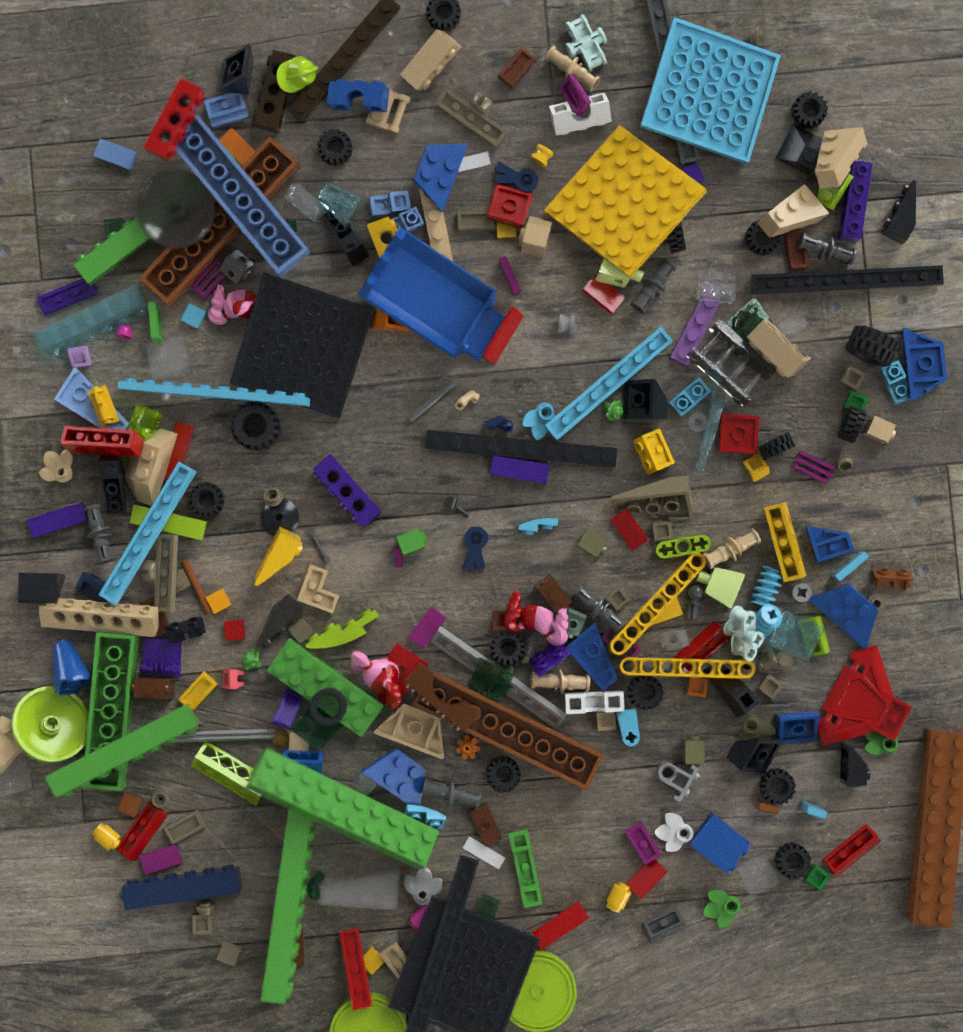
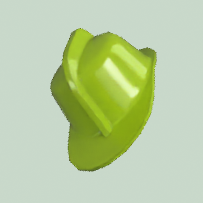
(295, 74)

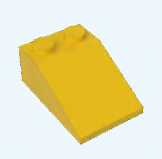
(280, 553)

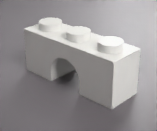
(566, 121)
(594, 701)

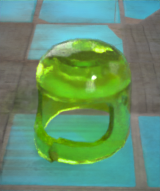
(144, 421)

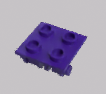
(161, 658)
(548, 658)

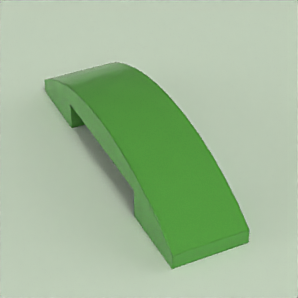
(525, 868)

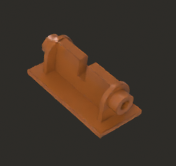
(901, 578)

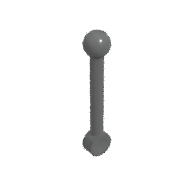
(311, 531)

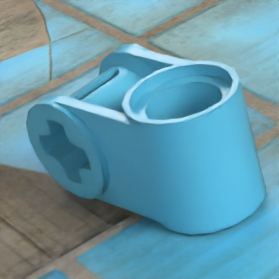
(628, 723)

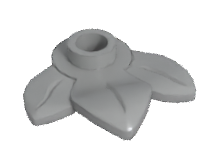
(422, 883)

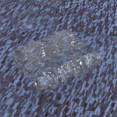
(716, 291)

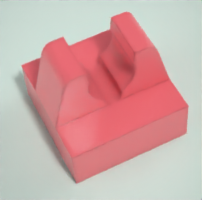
(230, 678)

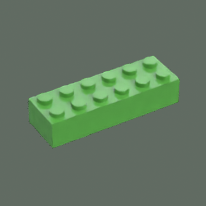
(309, 674)

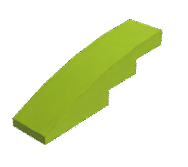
(176, 523)

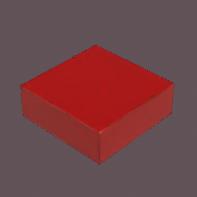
(234, 630)

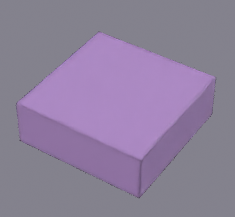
(79, 356)

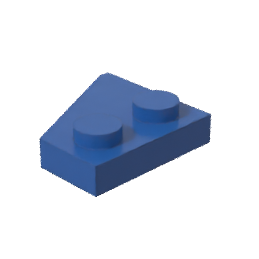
(828, 543)

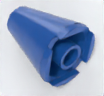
(68, 669)

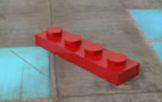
(356, 969)

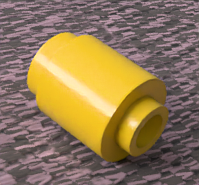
(106, 837)
(618, 897)

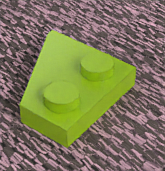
(830, 196)

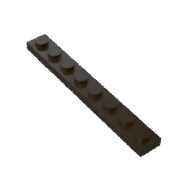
(344, 58)

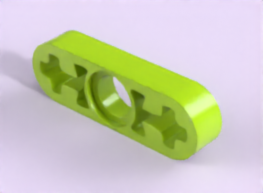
(669, 554)

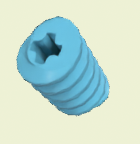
(767, 586)
(768, 619)

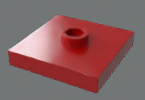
(509, 206)
(738, 434)
(406, 664)

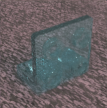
(796, 636)

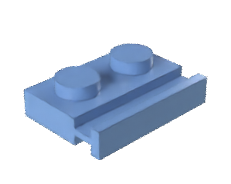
(226, 109)

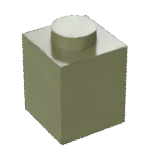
(592, 543)
(694, 750)

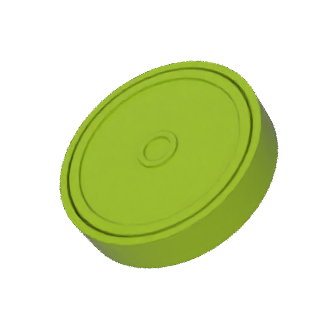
(546, 994)
(372, 1019)

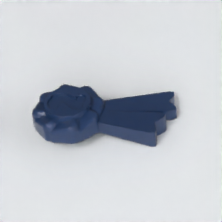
(525, 179)
(475, 539)

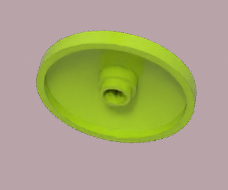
(50, 725)

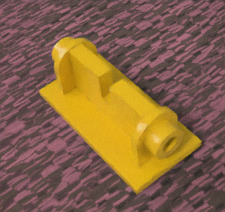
(103, 406)

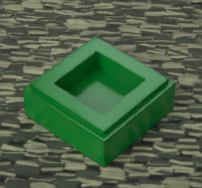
(856, 400)
(817, 877)

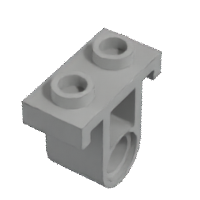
(678, 778)

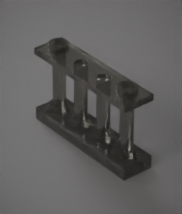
(736, 345)

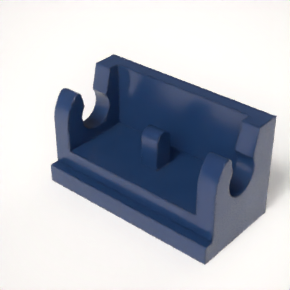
(91, 586)

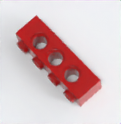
(183, 91)
(102, 441)

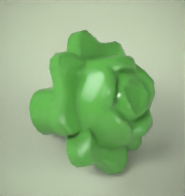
(613, 410)
(250, 660)

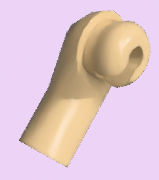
(464, 400)

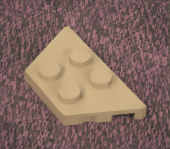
(414, 729)

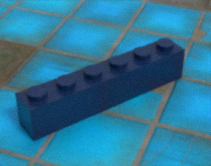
(181, 888)

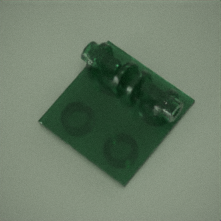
(747, 318)
(490, 679)
(313, 732)

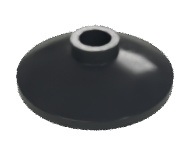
(289, 513)

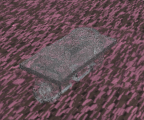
(304, 201)

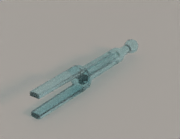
(712, 424)

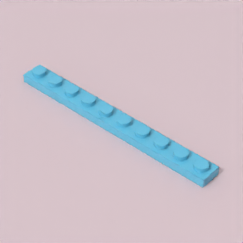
(222, 392)

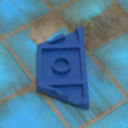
(438, 171)
(923, 363)
(849, 611)
(398, 776)

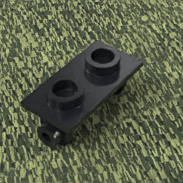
(176, 631)

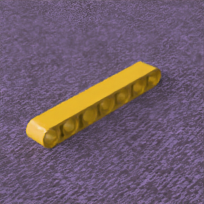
(665, 599)
(696, 667)

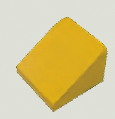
(756, 467)

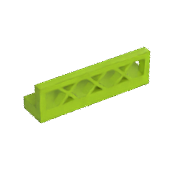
(225, 776)

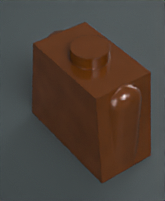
(553, 594)
(153, 687)

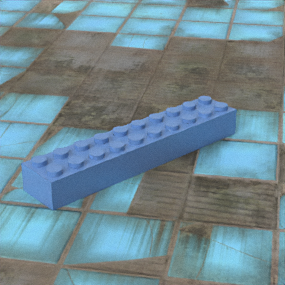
(240, 196)

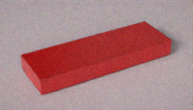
(560, 924)

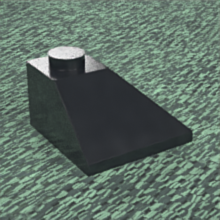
(800, 150)
(644, 400)
(754, 753)
(852, 767)

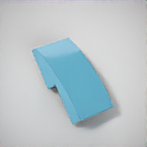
(896, 382)
(690, 396)
(532, 526)
(426, 815)

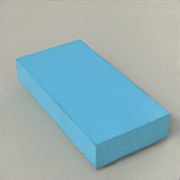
(851, 565)
(813, 809)

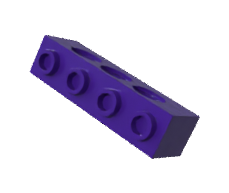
(855, 202)
(331, 465)

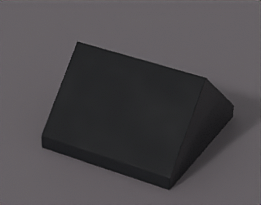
(237, 71)
(40, 587)

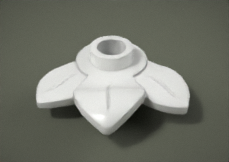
(671, 832)

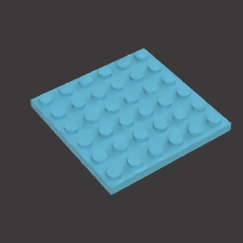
(710, 90)

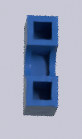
(343, 93)

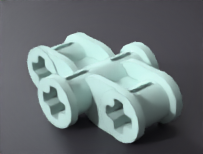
(586, 43)
(742, 629)

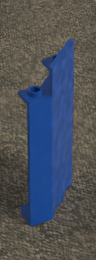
(433, 297)

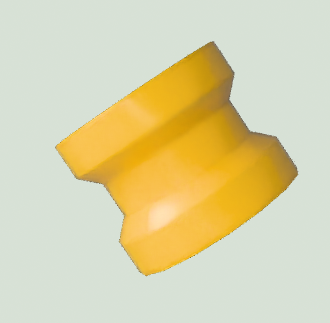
(541, 155)

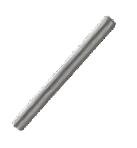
(227, 735)

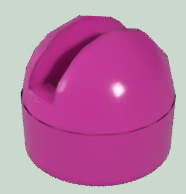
(124, 331)

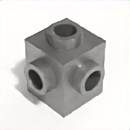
(237, 267)

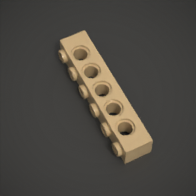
(100, 617)

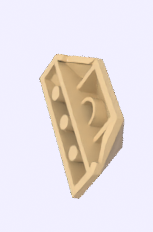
(147, 472)

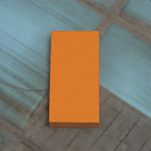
(237, 146)

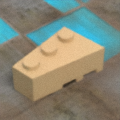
(430, 60)
(837, 154)
(794, 212)
(535, 236)
(777, 349)
(8, 746)

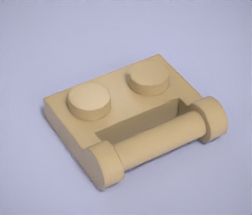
(379, 119)

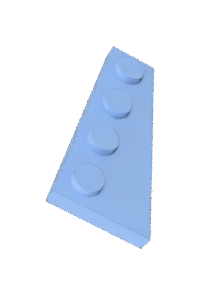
(76, 398)

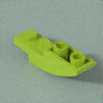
(336, 635)

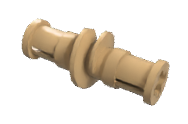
(570, 66)
(732, 548)
(560, 681)

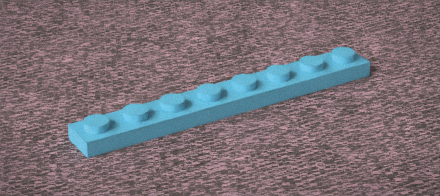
(608, 383)
(147, 533)

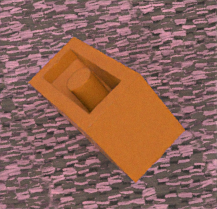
(386, 323)

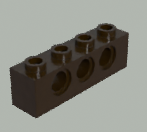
(273, 121)

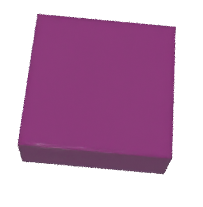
(398, 556)

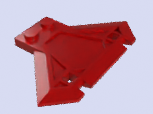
(862, 702)

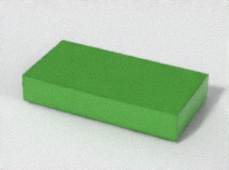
(155, 322)

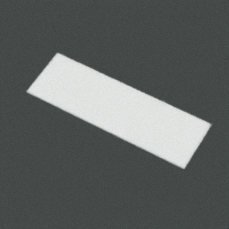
(475, 161)
(483, 852)

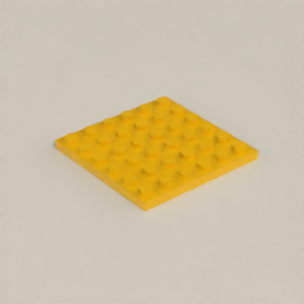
(625, 201)

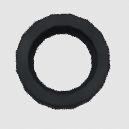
(328, 721)

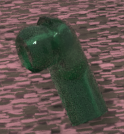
(313, 885)

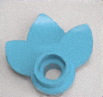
(537, 421)

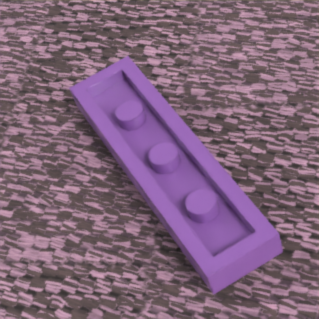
(694, 330)

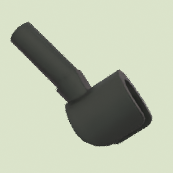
(451, 502)

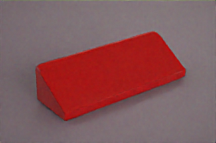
(502, 335)
(181, 445)
(703, 645)
(141, 831)
(851, 850)

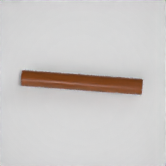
(196, 586)

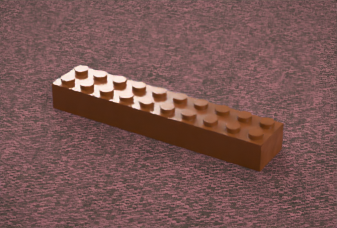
(179, 268)
(519, 734)
(937, 830)

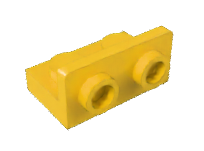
(653, 451)

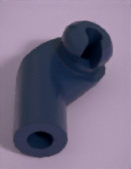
(500, 422)

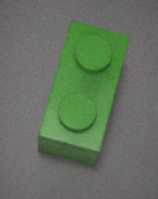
(412, 541)

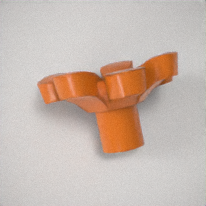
(467, 742)

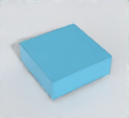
(193, 316)

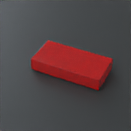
(629, 529)

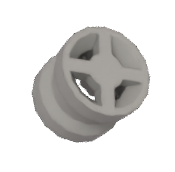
(566, 324)
(796, 592)

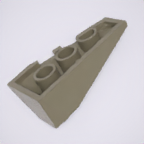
(662, 498)

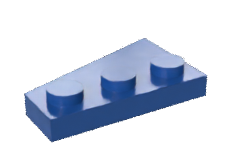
(593, 657)

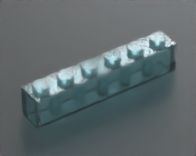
(90, 321)

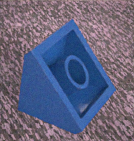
(797, 726)

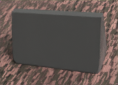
(664, 925)

